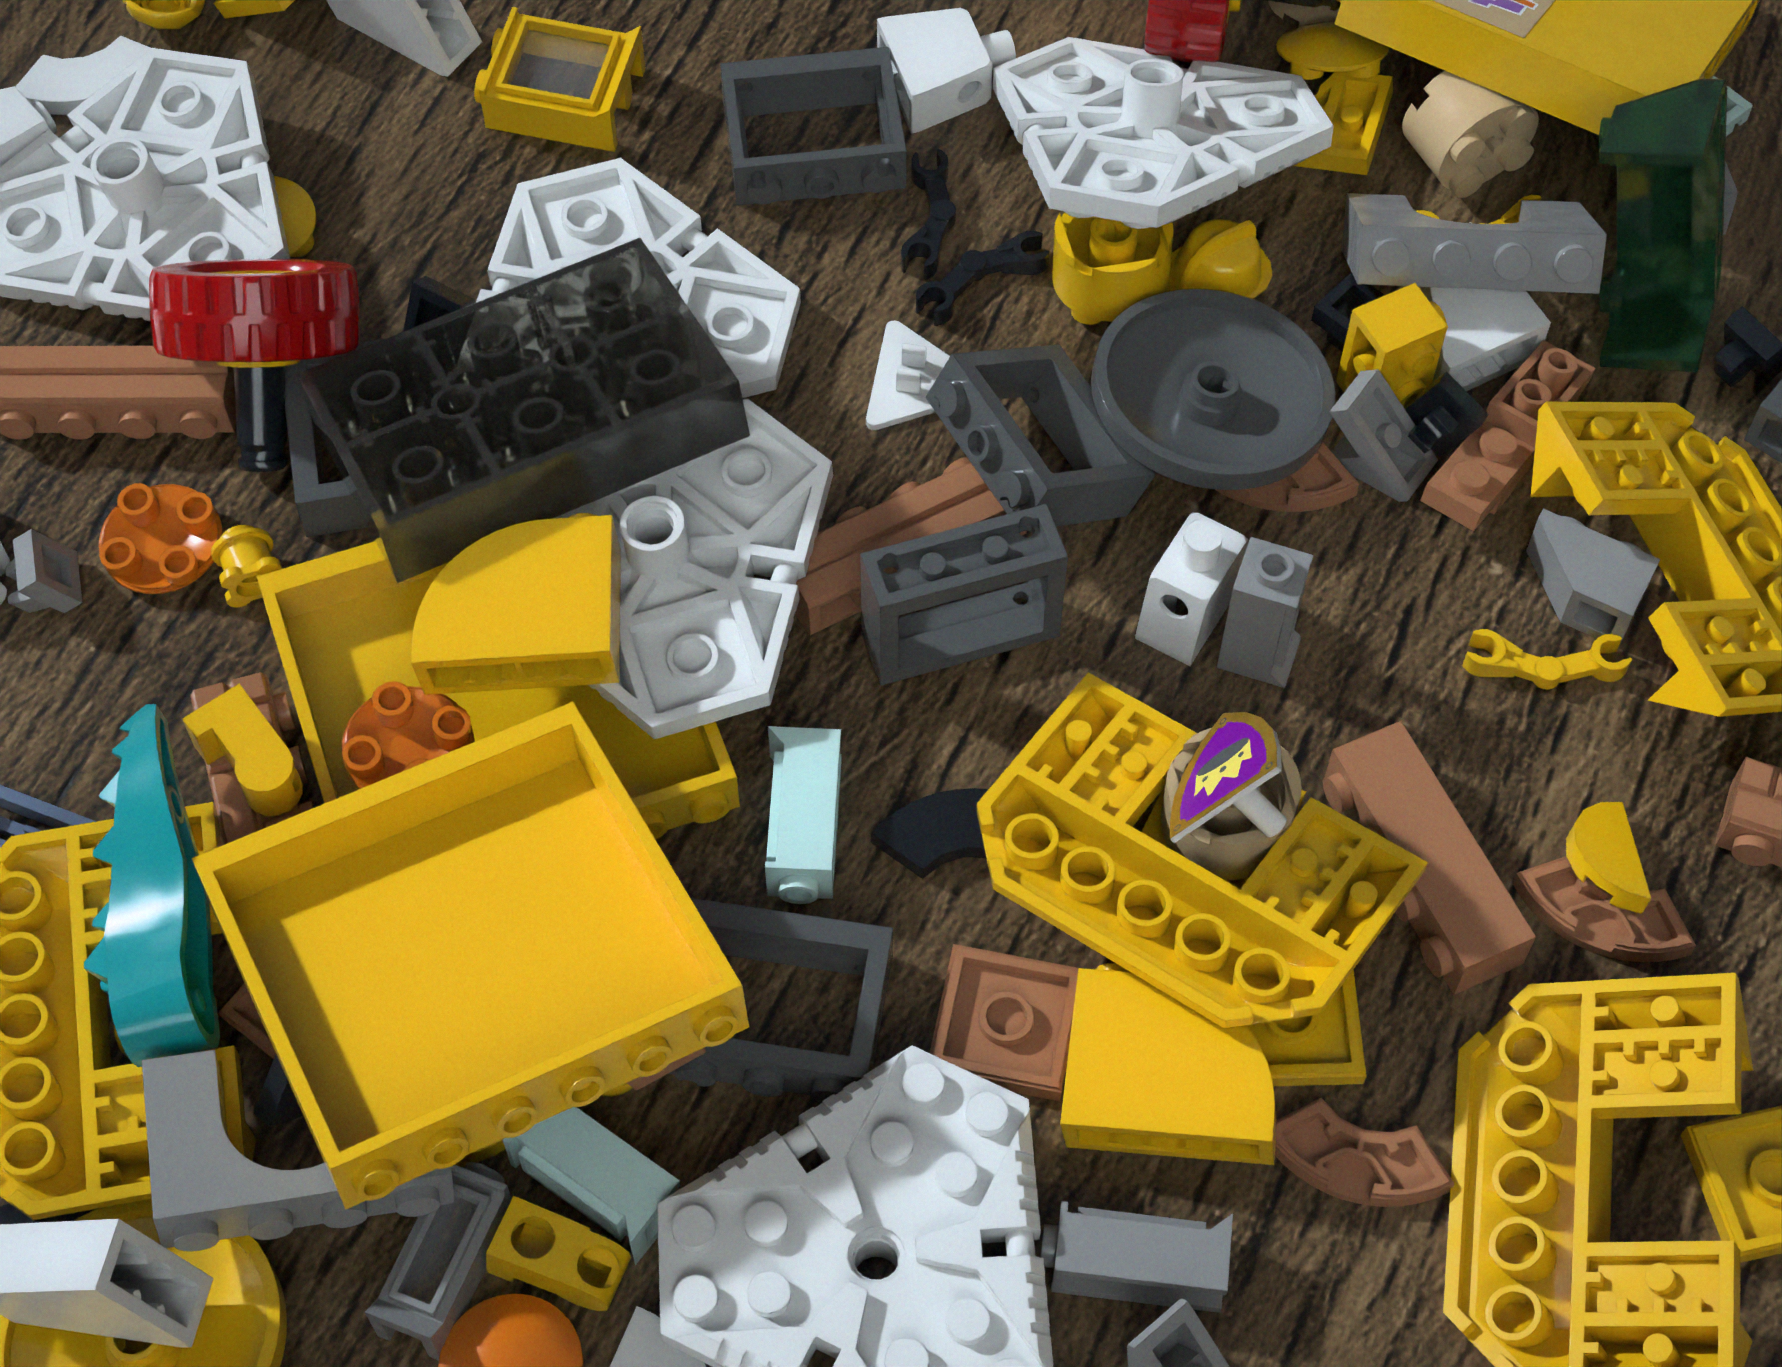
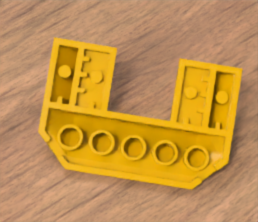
(1706, 522)
(1244, 956)
(66, 1116)
(1534, 1176)

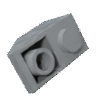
(1588, 575)

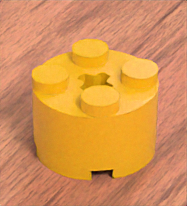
(1108, 266)

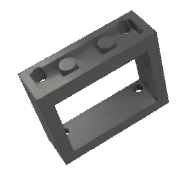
(812, 84)
(967, 401)
(321, 505)
(956, 567)
(809, 944)

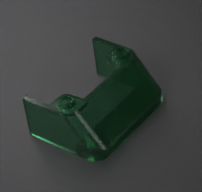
(1668, 225)

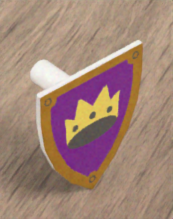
(1226, 771)

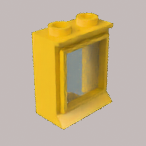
(559, 80)

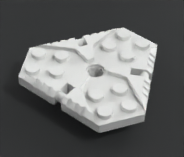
(1148, 139)
(148, 177)
(600, 206)
(693, 620)
(911, 1173)

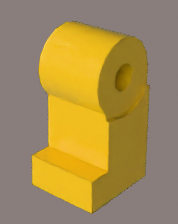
(261, 760)
(556, 1255)

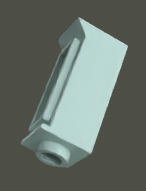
(803, 813)
(595, 1175)

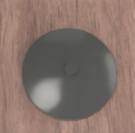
(1212, 389)

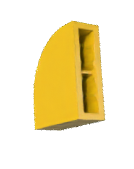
(524, 610)
(1162, 1076)

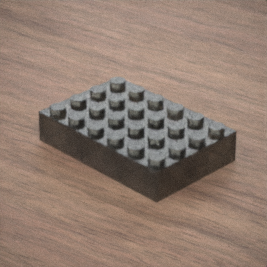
(523, 406)

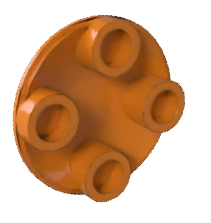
(159, 537)
(401, 731)
(512, 1333)

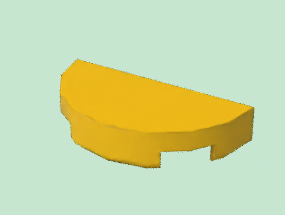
(1606, 852)

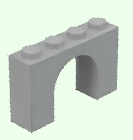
(1548, 250)
(215, 1193)

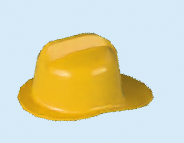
(1221, 258)

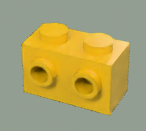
(1397, 336)

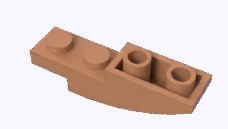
(1503, 449)

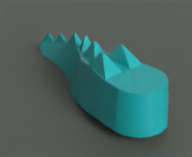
(157, 913)

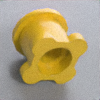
(243, 555)

